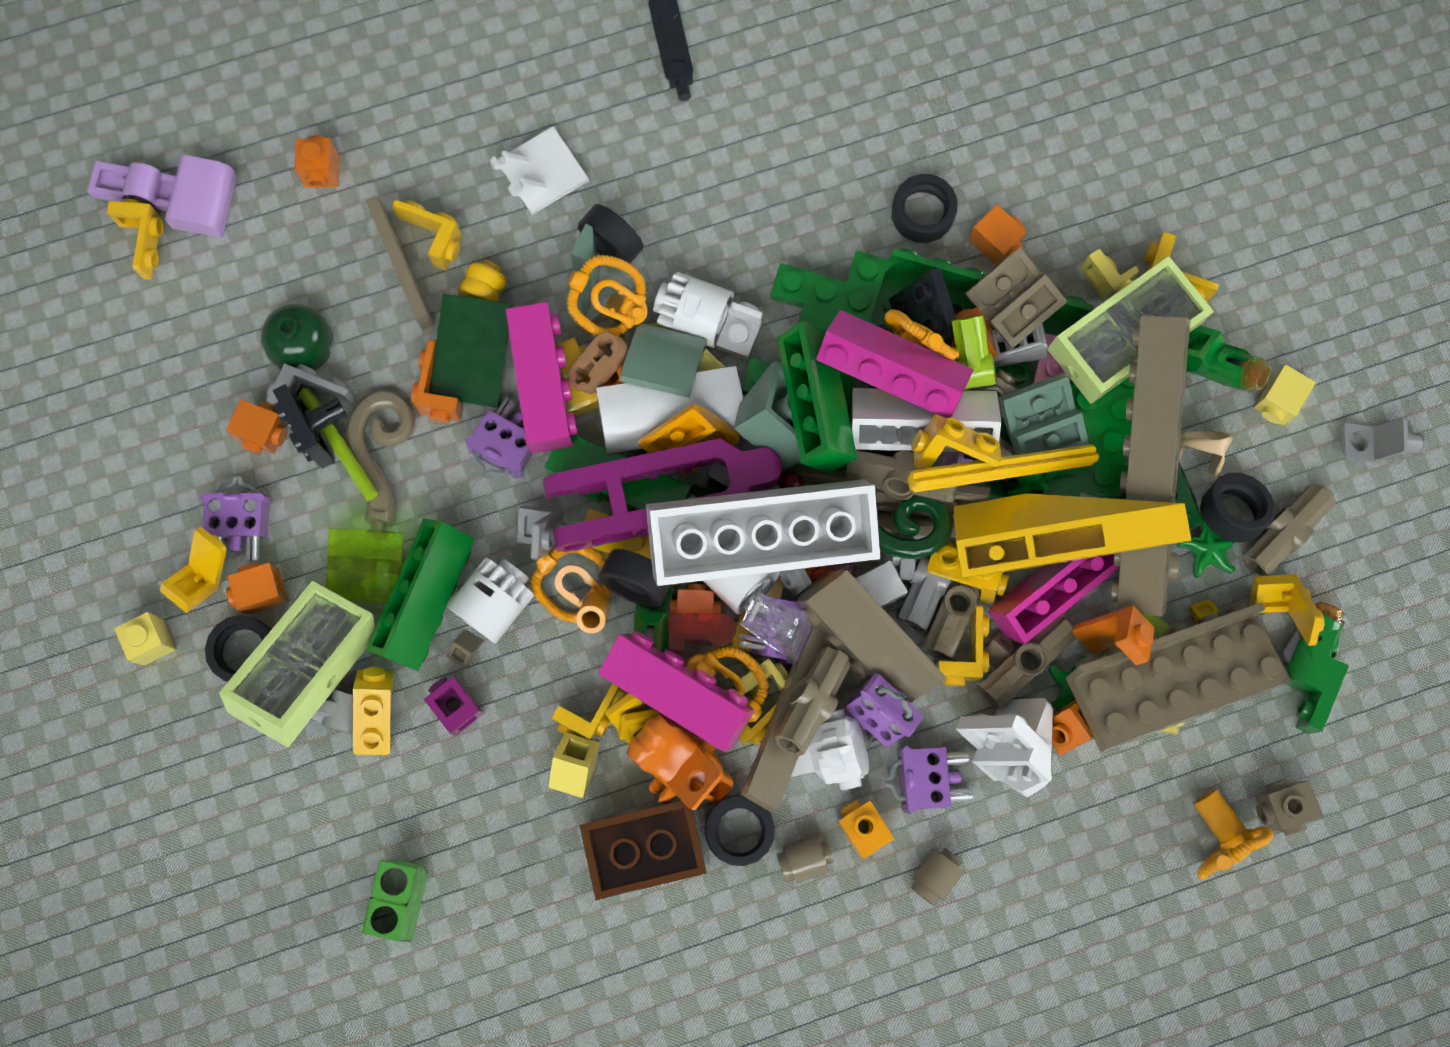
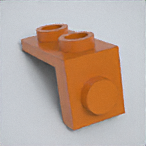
(437, 407)
(1120, 628)

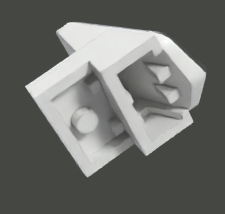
(1014, 743)

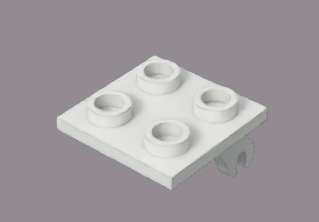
(541, 170)

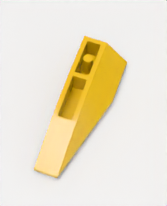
(1057, 529)

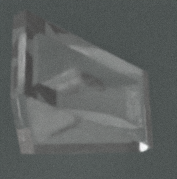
(777, 625)

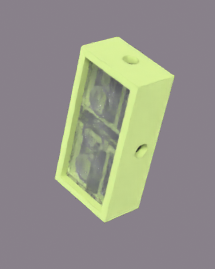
(1099, 346)
(298, 664)

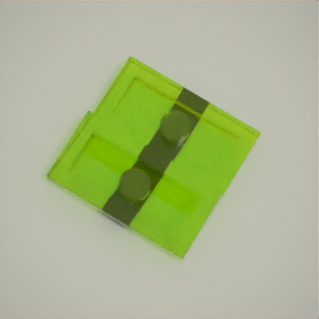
(363, 563)

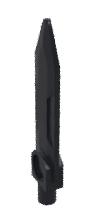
(672, 46)

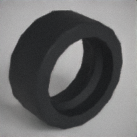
(925, 184)
(612, 233)
(1249, 491)
(632, 578)
(220, 634)
(718, 848)

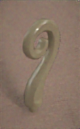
(381, 509)

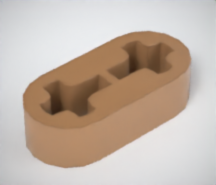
(598, 362)

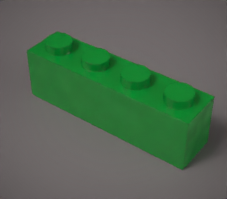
(815, 400)
(636, 493)
(421, 594)

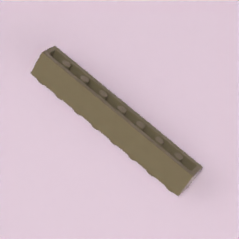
(1152, 452)

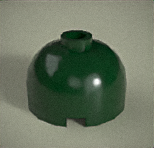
(296, 337)

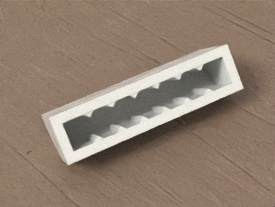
(634, 411)
(891, 423)

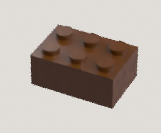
(642, 849)

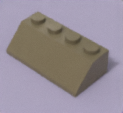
(867, 634)

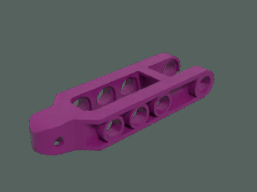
(747, 470)

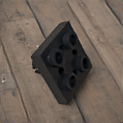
(928, 303)
(307, 424)

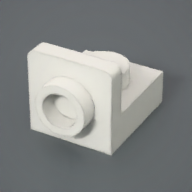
(740, 330)

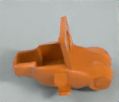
(680, 763)

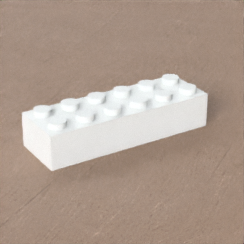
(763, 531)

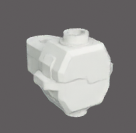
(836, 753)

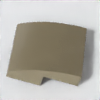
(1015, 297)

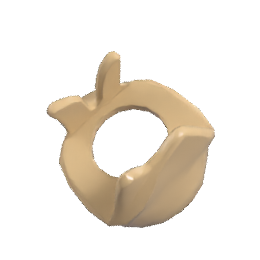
(1208, 441)

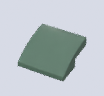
(583, 250)
(663, 360)
(1043, 416)

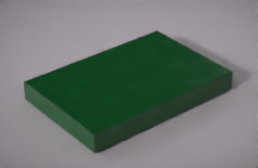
(471, 350)

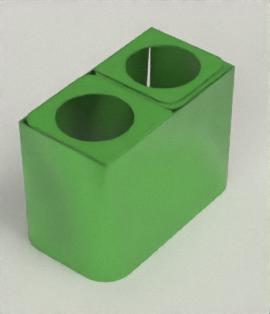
(407, 915)

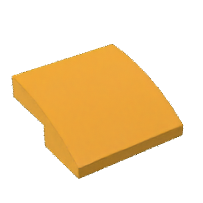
(689, 427)

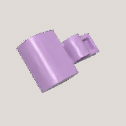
(194, 198)

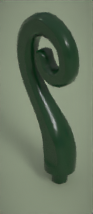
(920, 547)

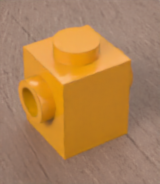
(876, 835)

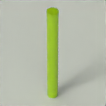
(341, 449)

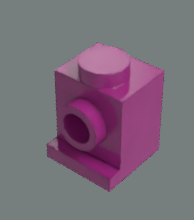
(438, 700)

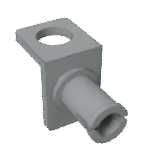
(1382, 441)

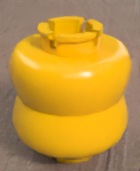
(483, 281)

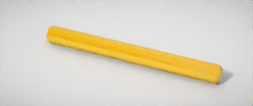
(1010, 467)

